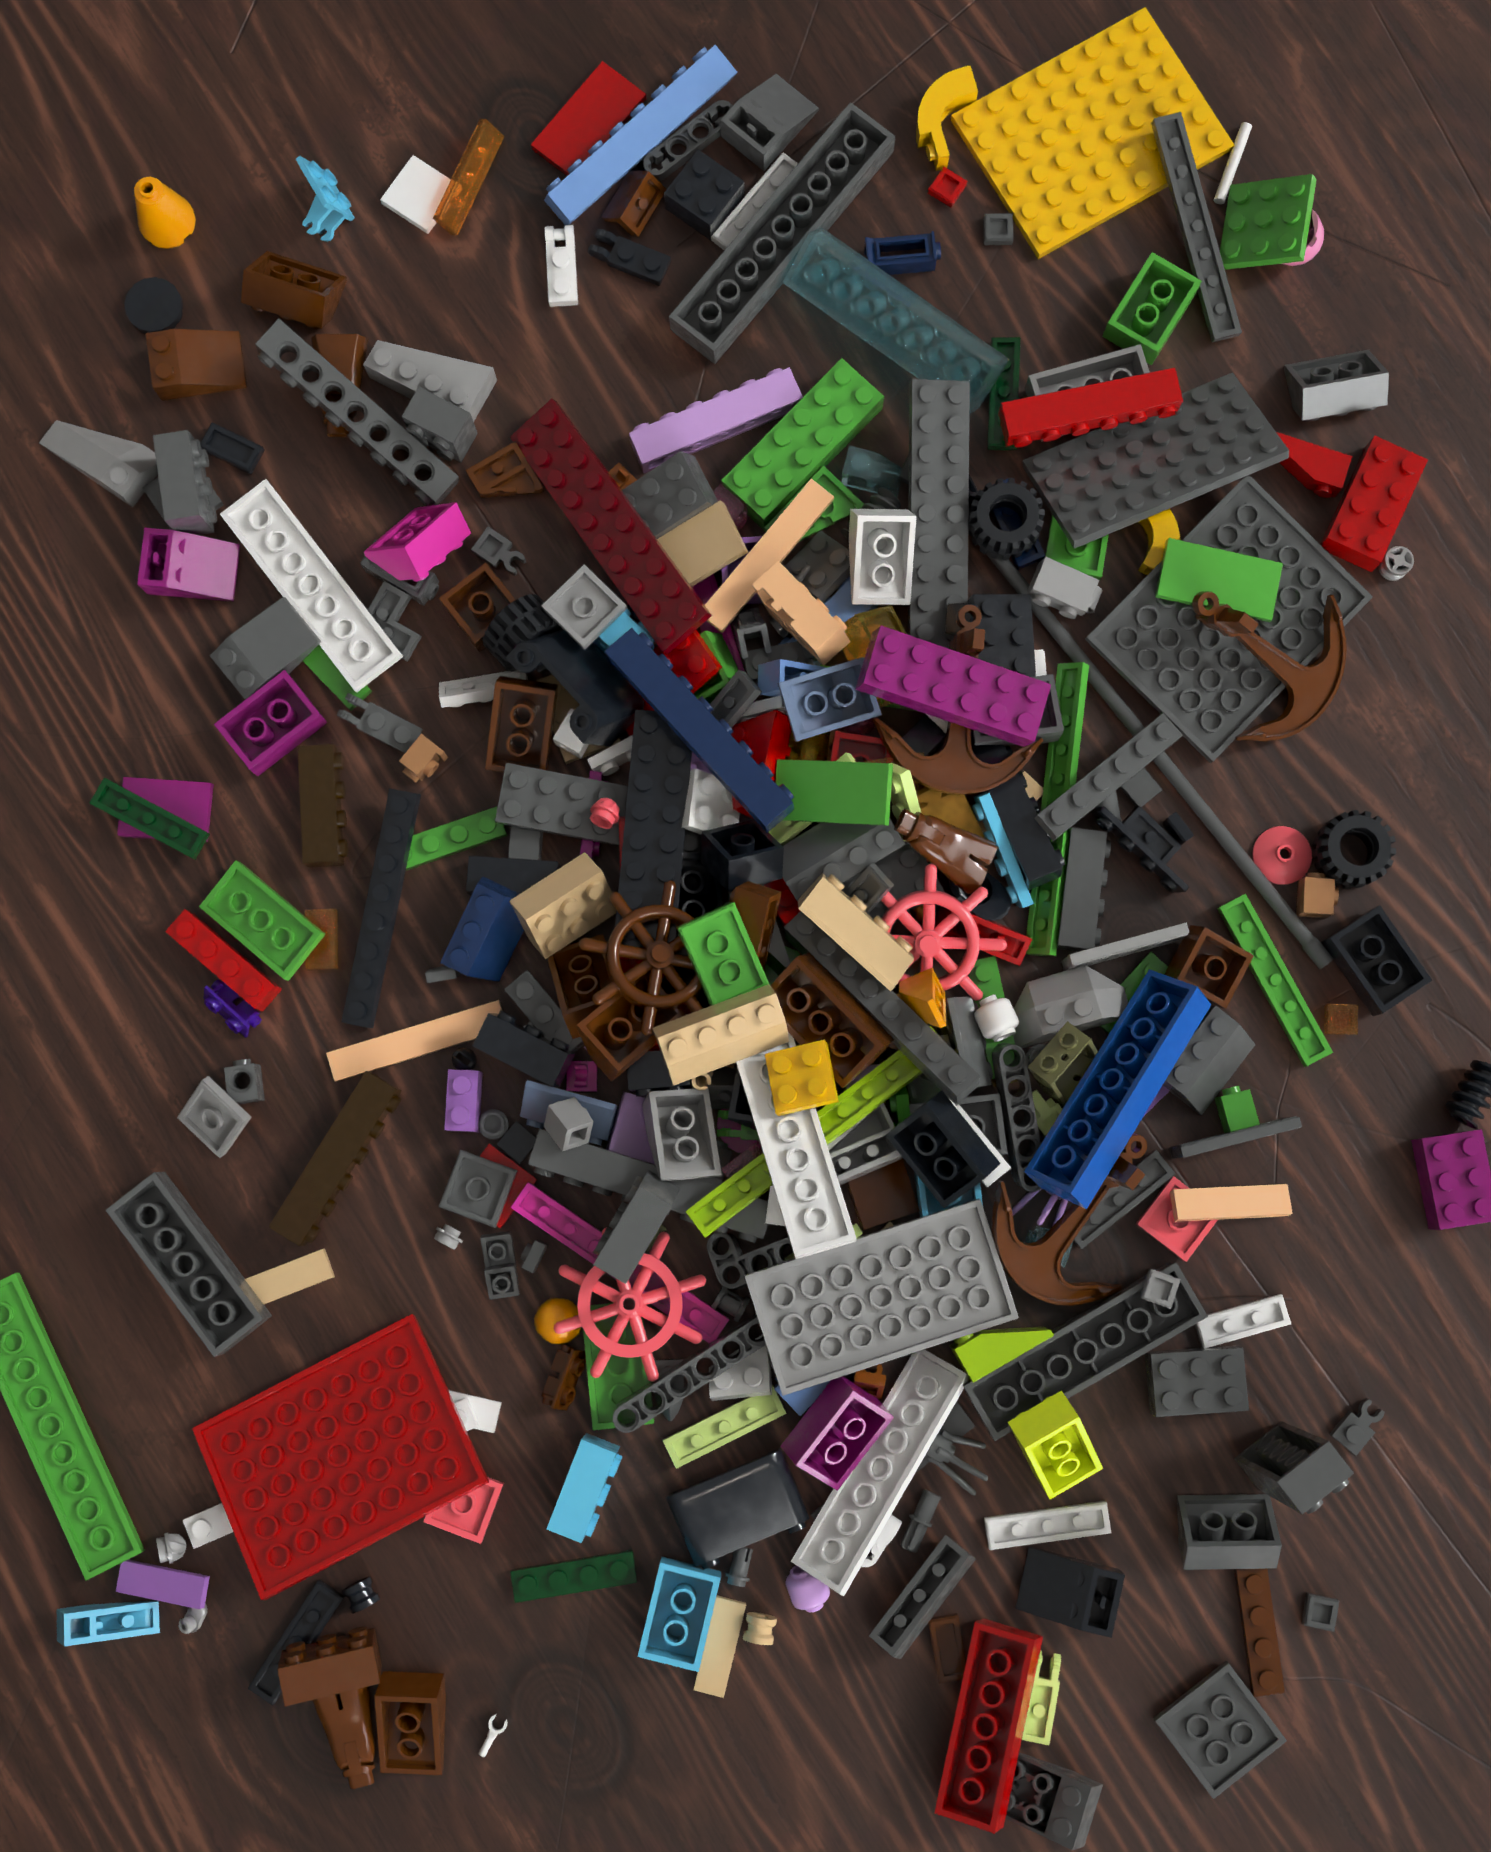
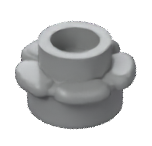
(448, 1236)

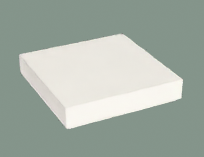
(416, 193)

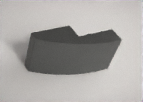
(500, 1265)

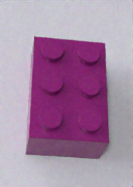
(270, 723)
(1454, 1179)
(836, 1432)

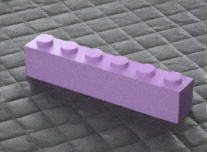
(716, 419)

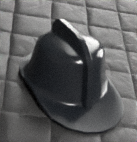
(994, 906)

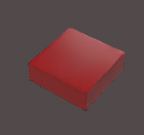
(947, 187)

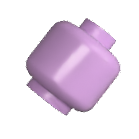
(806, 1591)

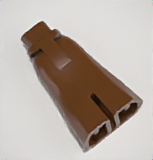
(347, 355)
(951, 849)
(350, 1733)

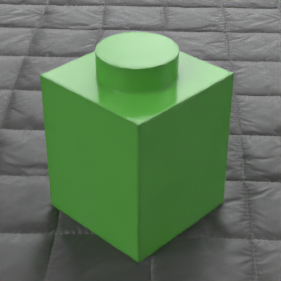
(1236, 1109)

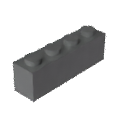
(1082, 890)
(922, 1597)

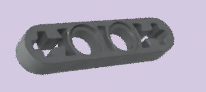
(686, 137)

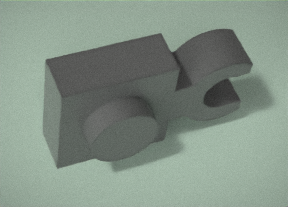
(495, 550)
(1354, 1430)

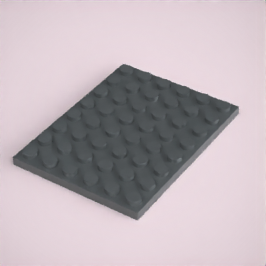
(1197, 674)

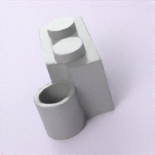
(1064, 589)

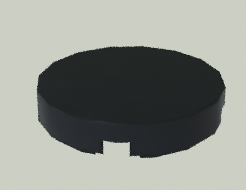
(153, 305)

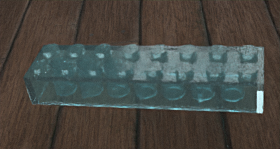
(892, 316)

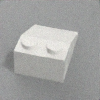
(881, 556)

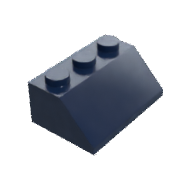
(485, 933)

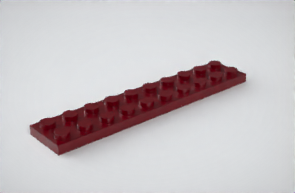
(610, 527)

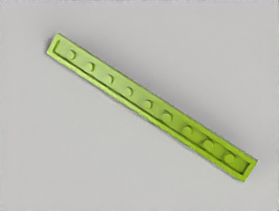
(834, 1119)

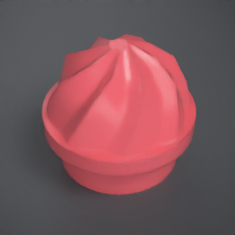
(605, 813)

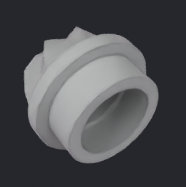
(170, 1547)

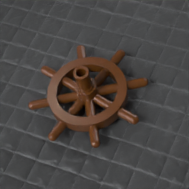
(656, 956)

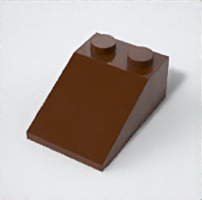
(195, 362)
(411, 1722)

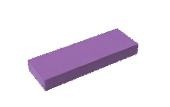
(163, 1584)

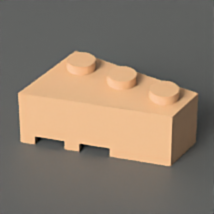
(801, 613)

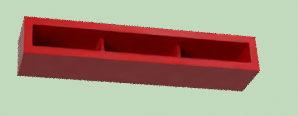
(1090, 407)

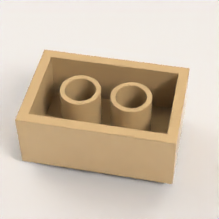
(564, 905)

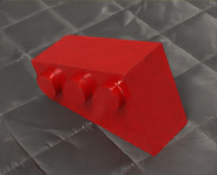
(767, 738)

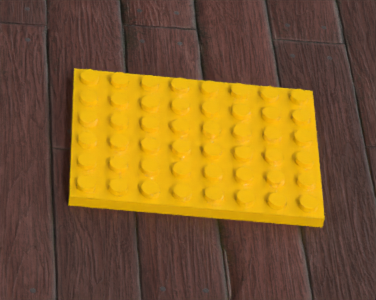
(1078, 134)

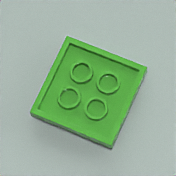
(1267, 222)

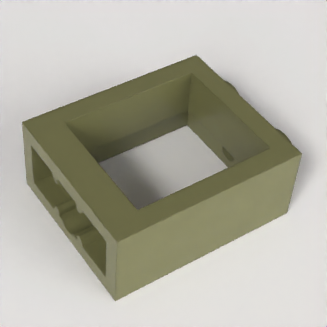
(1056, 1075)

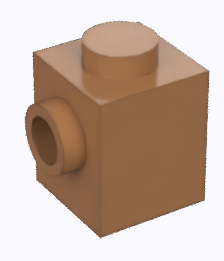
(1316, 896)

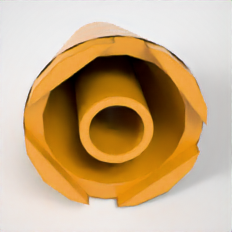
(162, 213)

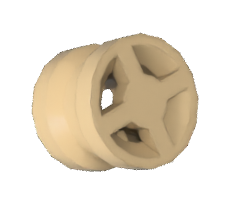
(759, 1628)

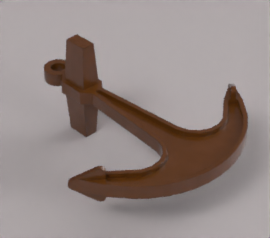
(1308, 687)
(955, 766)
(1037, 1264)

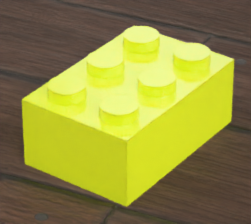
(1055, 1444)

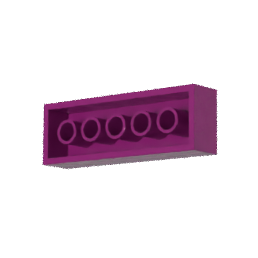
(953, 686)

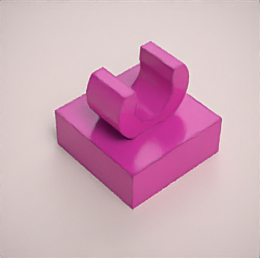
(582, 1076)

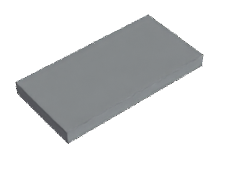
(1125, 947)

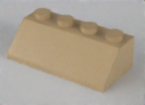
(856, 930)
(722, 1034)

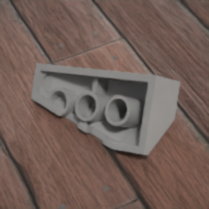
(106, 459)

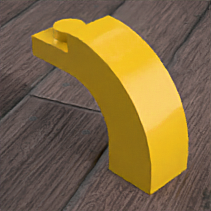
(942, 98)
(1158, 530)

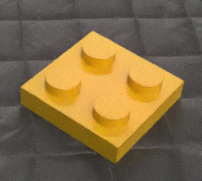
(801, 1077)

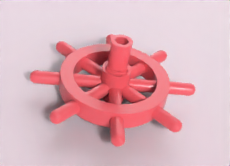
(929, 941)
(631, 1306)

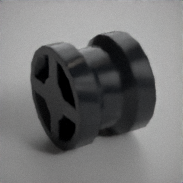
(361, 1594)

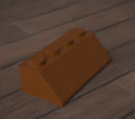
(822, 1009)

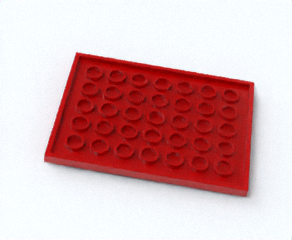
(339, 1456)

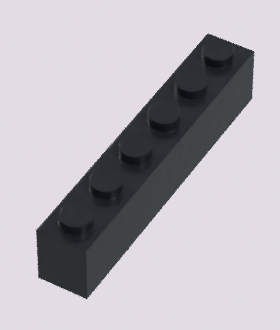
(1017, 811)

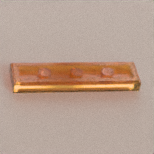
(468, 177)

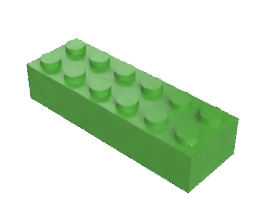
(804, 442)

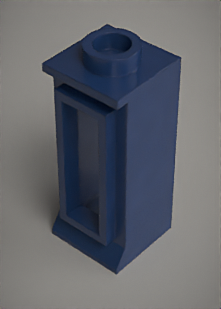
(904, 263)

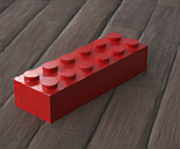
(988, 1725)

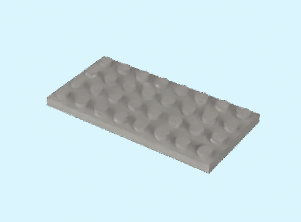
(881, 1296)

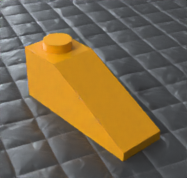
(925, 997)

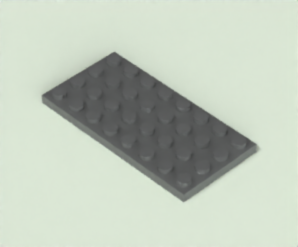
(1151, 466)

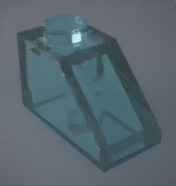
(870, 471)

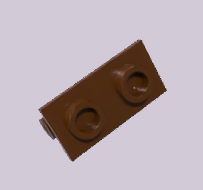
(561, 1391)

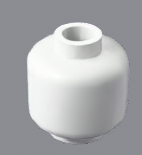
(996, 1018)

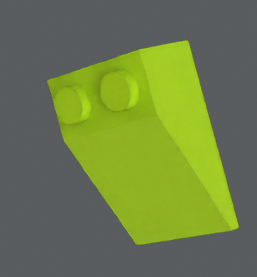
(990, 1349)

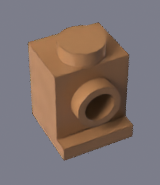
(422, 759)

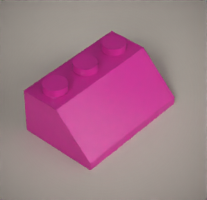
(420, 541)

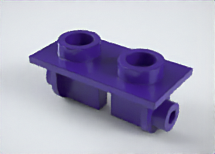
(237, 1017)

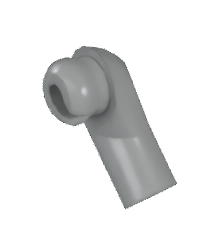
(192, 1620)

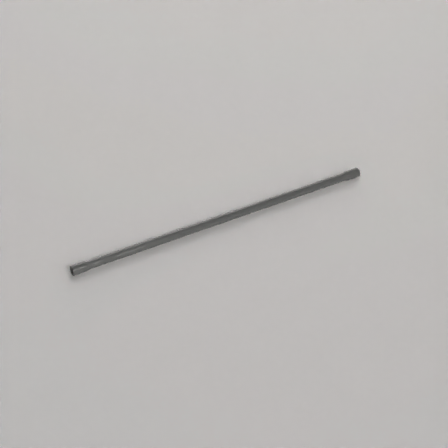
(1309, 943)

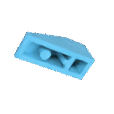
(106, 1622)

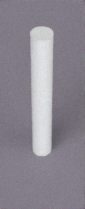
(1232, 163)

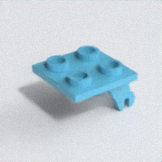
(329, 204)

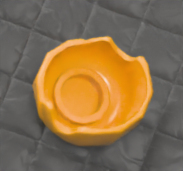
(553, 1311)

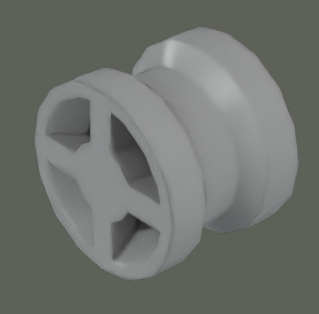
(1401, 558)

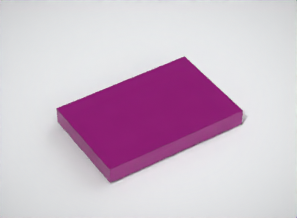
(182, 798)

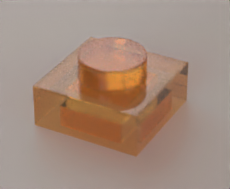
(1341, 1019)

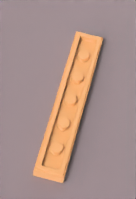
(772, 547)
(409, 1042)

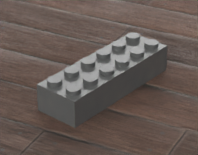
(188, 1263)
(1295, 1467)

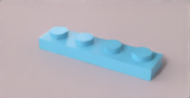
(1006, 862)

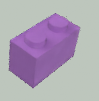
(463, 1100)

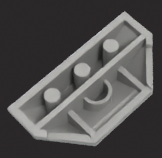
(1072, 996)

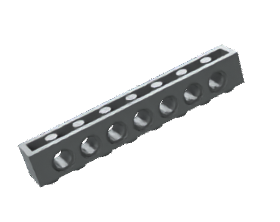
(282, 339)

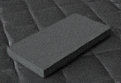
(1235, 1137)

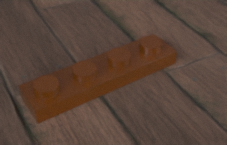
(1259, 1632)

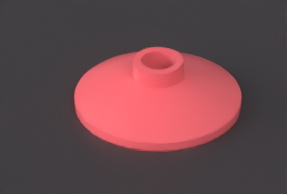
(1268, 858)

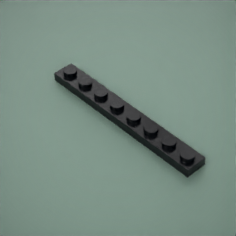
(381, 908)

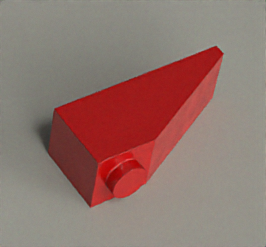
(1316, 466)
(1016, 942)

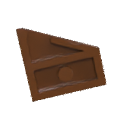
(504, 474)

